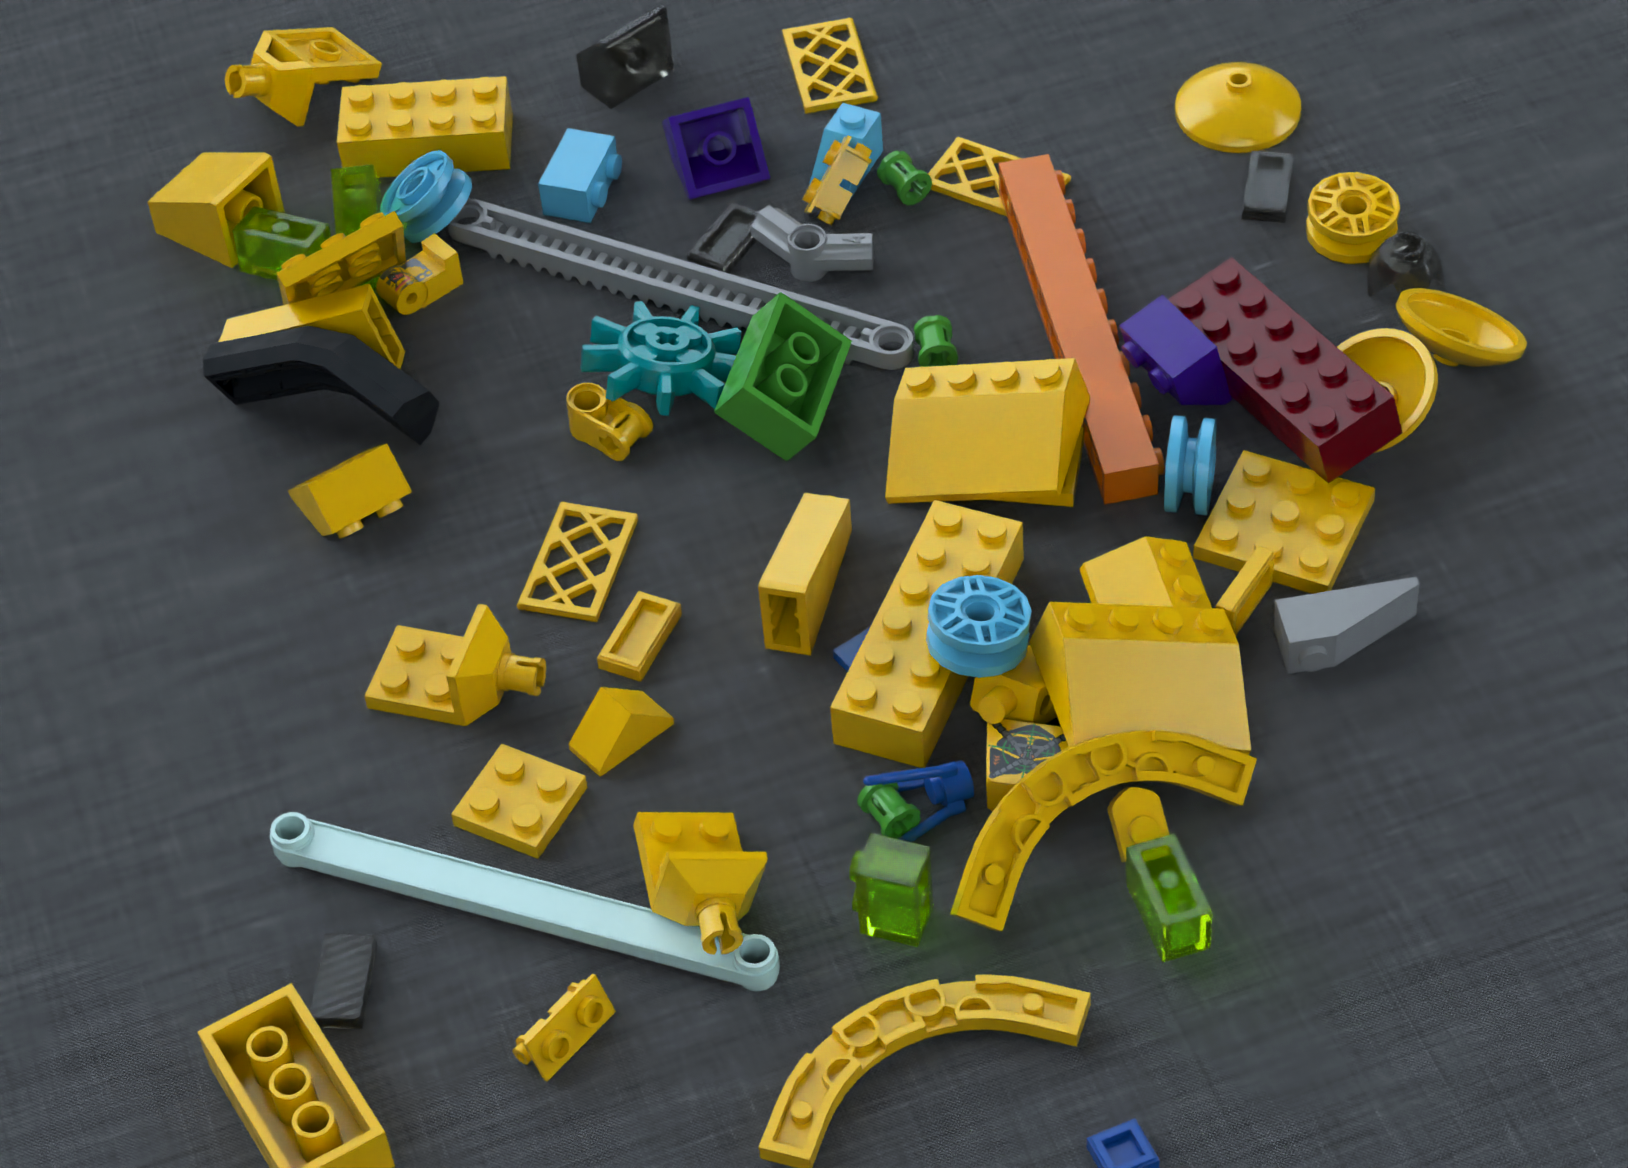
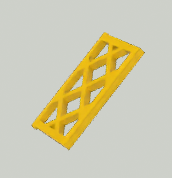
(820, 34)
(963, 191)
(561, 603)

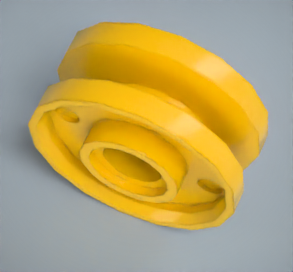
(1351, 216)

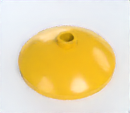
(1238, 107)
(1459, 329)
(1402, 368)

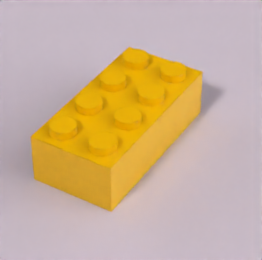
(407, 120)
(293, 1087)

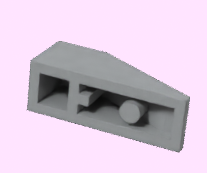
(1335, 624)

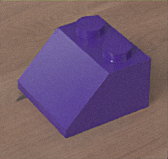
(716, 148)
(1175, 355)

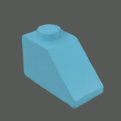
(862, 126)

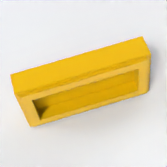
(1248, 587)
(639, 636)

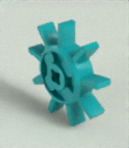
(661, 356)

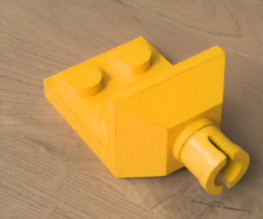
(291, 63)
(451, 675)
(699, 872)

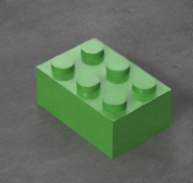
(783, 377)

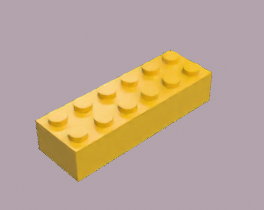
(895, 690)

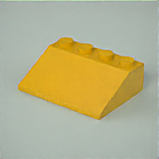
(985, 430)
(1142, 671)

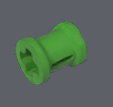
(904, 177)
(934, 337)
(889, 809)

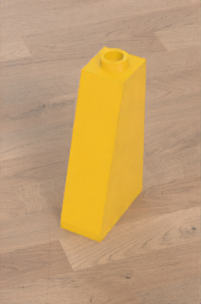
(346, 311)
(803, 573)

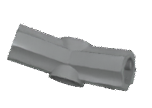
(810, 248)

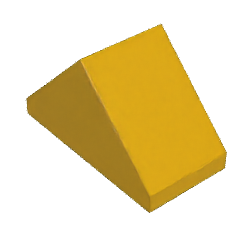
(617, 727)

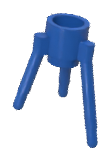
(944, 785)

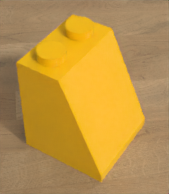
(212, 198)

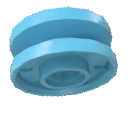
(427, 195)
(1190, 465)
(978, 626)

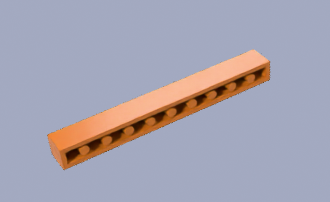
(1078, 327)

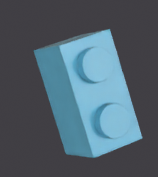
(579, 175)

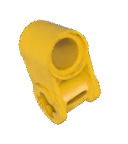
(604, 422)

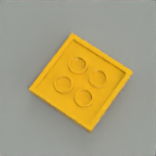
(345, 260)
(1288, 512)

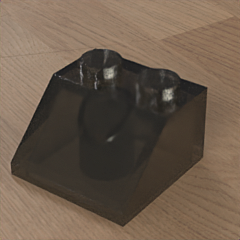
(628, 59)

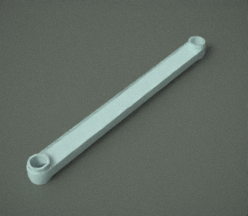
(517, 900)

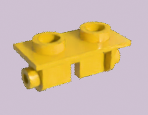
(843, 164)
(567, 1028)

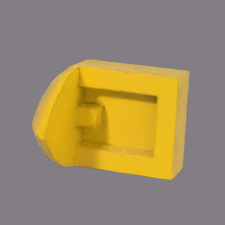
(1136, 818)

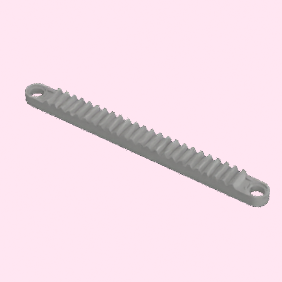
(663, 278)

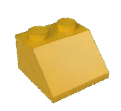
(352, 491)
(1146, 573)

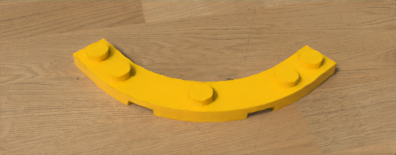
(1069, 778)
(898, 1021)

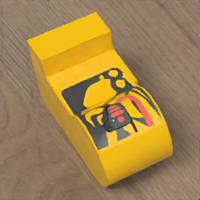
(422, 277)

